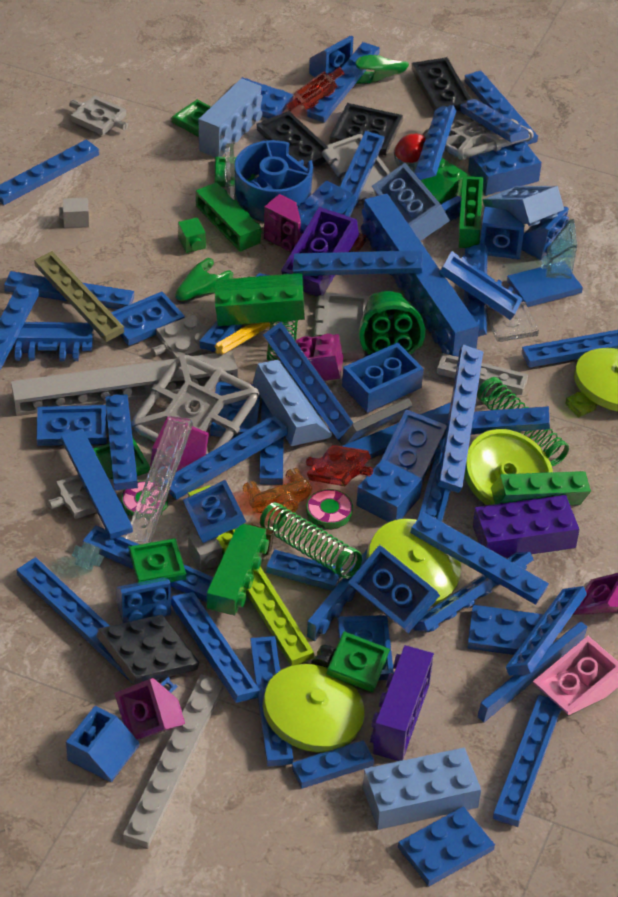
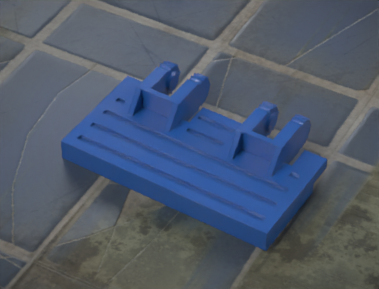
(481, 285)
(53, 334)

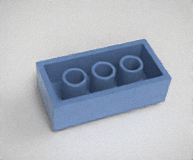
(230, 118)
(413, 201)
(528, 203)
(421, 788)

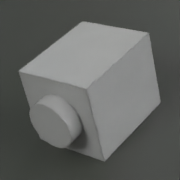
(74, 212)
(204, 554)

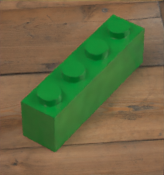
(470, 211)
(228, 216)
(541, 485)
(237, 569)

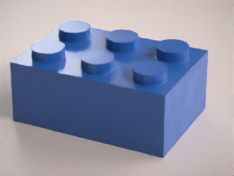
(506, 168)
(382, 377)
(394, 589)

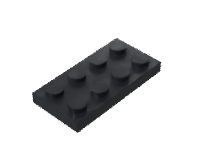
(440, 83)
(302, 142)

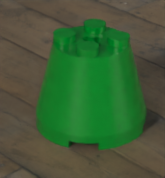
(390, 321)

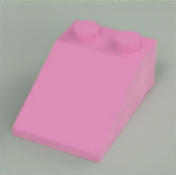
(580, 677)

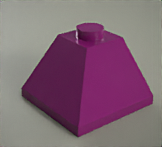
(194, 448)
(601, 596)
(148, 709)

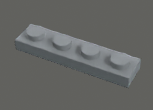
(513, 380)

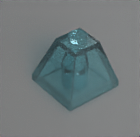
(561, 253)

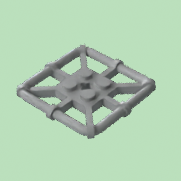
(472, 135)
(194, 394)

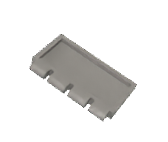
(340, 156)
(341, 316)

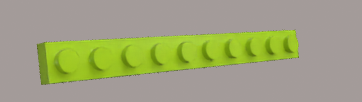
(272, 610)

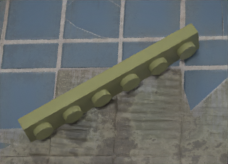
(79, 296)

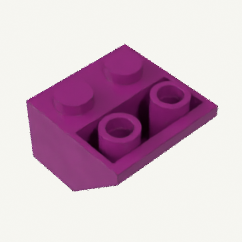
(282, 222)
(324, 354)

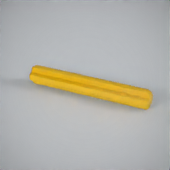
(240, 337)

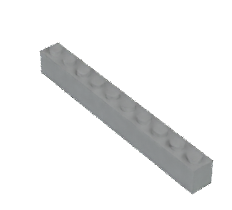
(93, 385)

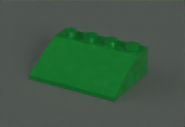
(259, 299)

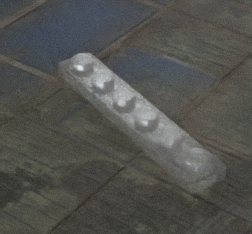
(159, 479)

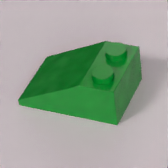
(446, 183)

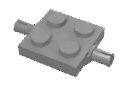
(98, 115)
(181, 338)
(74, 497)

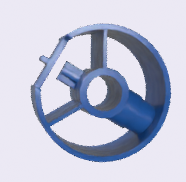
(271, 163)

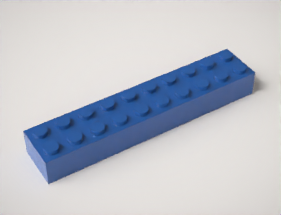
(426, 291)

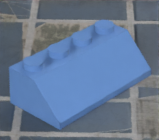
(289, 403)

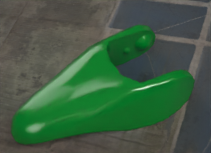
(382, 68)
(200, 281)

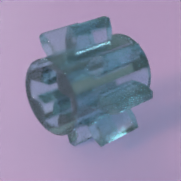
(87, 555)

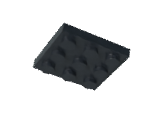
(358, 119)
(147, 649)

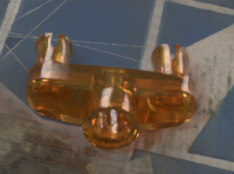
(287, 495)

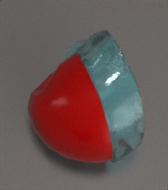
(409, 150)

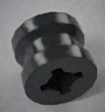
(324, 656)

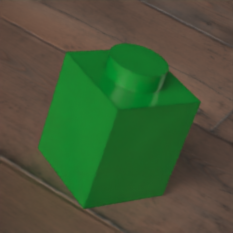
(191, 235)

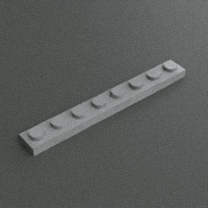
(173, 762)

